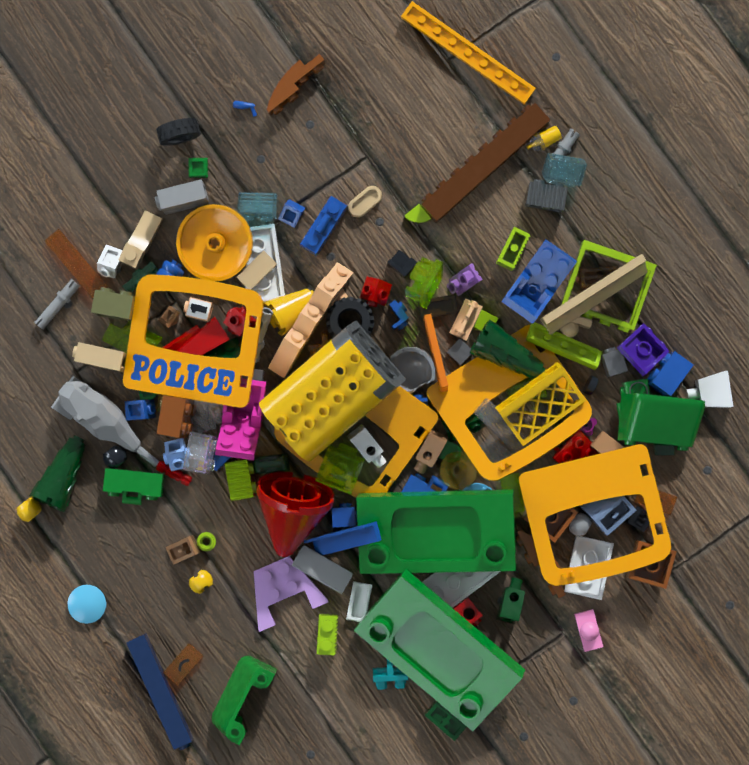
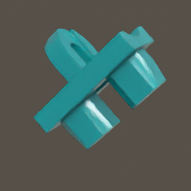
(389, 673)

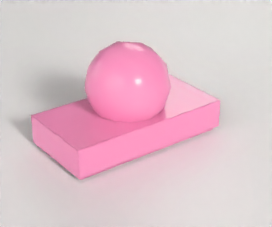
(588, 630)

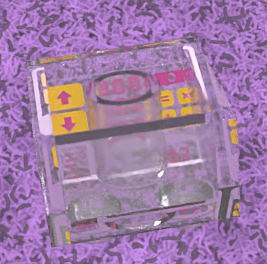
(200, 453)

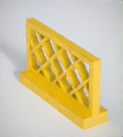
(534, 389)

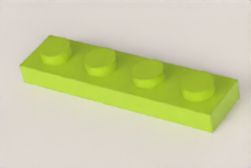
(564, 346)

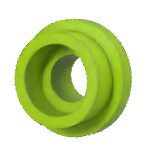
(202, 546)

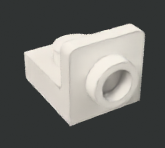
(109, 262)

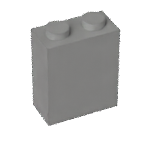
(182, 197)

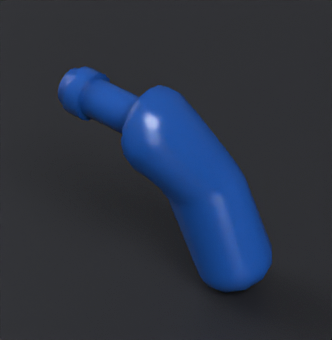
(245, 105)

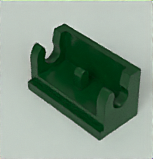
(445, 720)

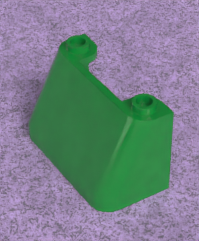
(659, 420)
(247, 672)

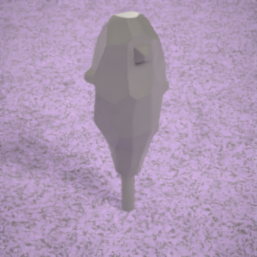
(100, 417)

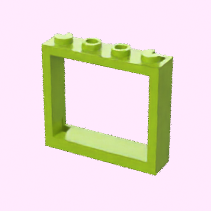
(621, 257)

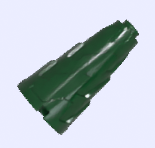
(504, 350)
(59, 477)

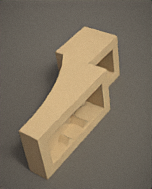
(140, 240)

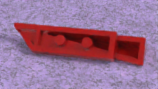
(198, 340)

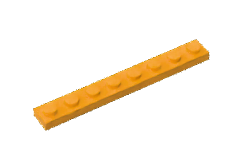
(468, 52)

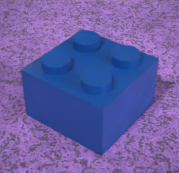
(669, 374)

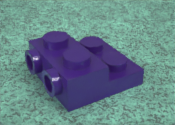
(643, 349)

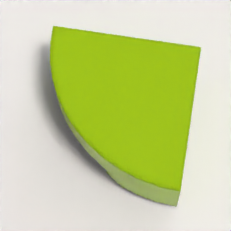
(417, 215)

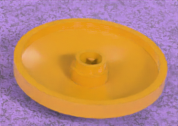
(214, 242)

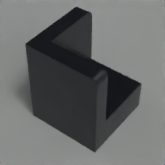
(402, 263)

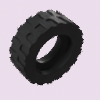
(178, 131)

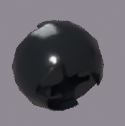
(114, 456)

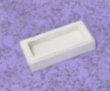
(359, 601)

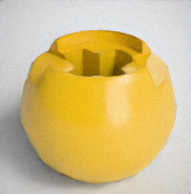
(28, 509)
(203, 580)

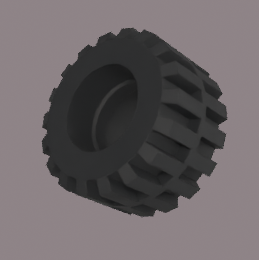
(349, 304)

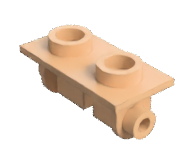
(466, 319)

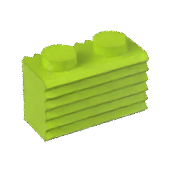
(513, 249)
(240, 479)
(327, 634)

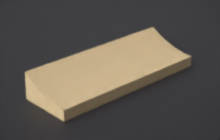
(595, 294)

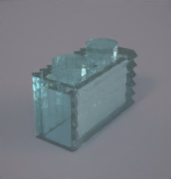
(564, 170)
(258, 206)

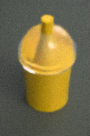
(544, 139)

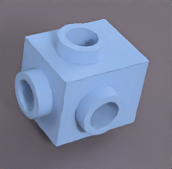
(174, 457)

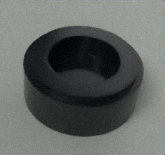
(590, 385)

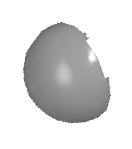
(415, 366)

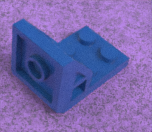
(539, 281)

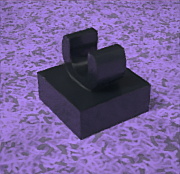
(639, 519)

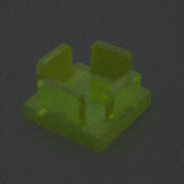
(427, 279)
(340, 468)

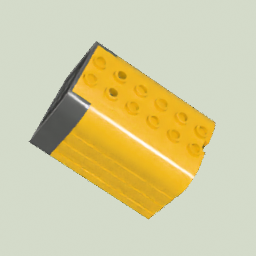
(331, 391)

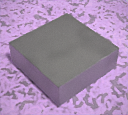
(459, 351)

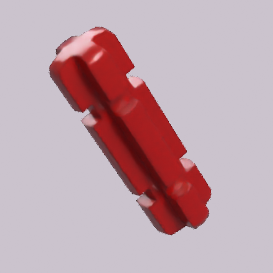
(176, 475)

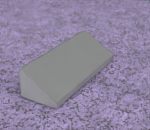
(322, 569)

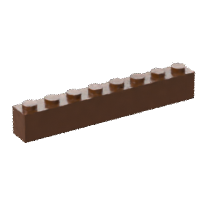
(485, 163)

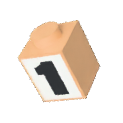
(198, 309)

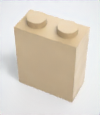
(99, 357)

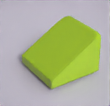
(482, 320)

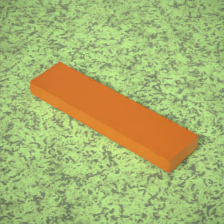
(435, 353)

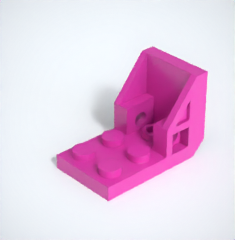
(242, 425)

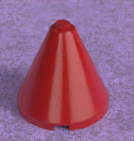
(292, 508)

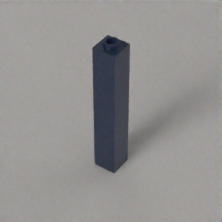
(160, 692)

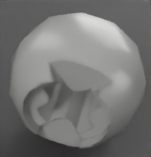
(580, 524)

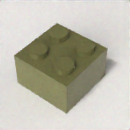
(113, 305)

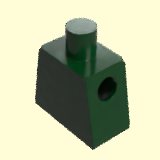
(509, 610)

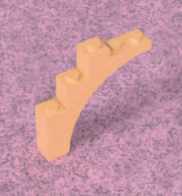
(309, 319)

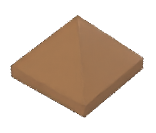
(170, 317)

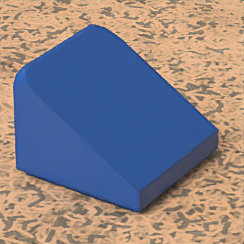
(291, 213)

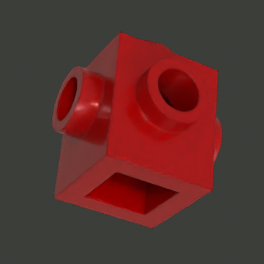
(375, 291)
(236, 319)

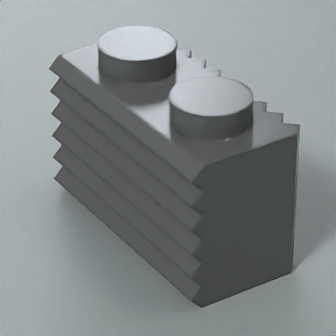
(546, 196)

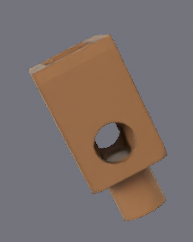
(433, 443)

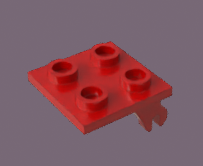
(575, 448)

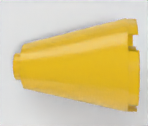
(287, 309)

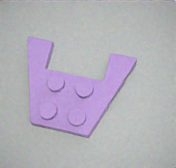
(279, 582)

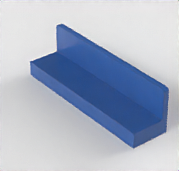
(346, 538)

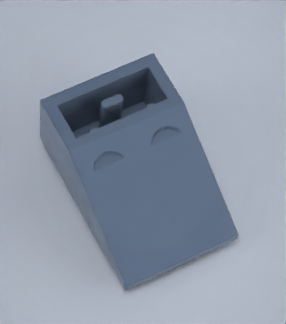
(609, 513)

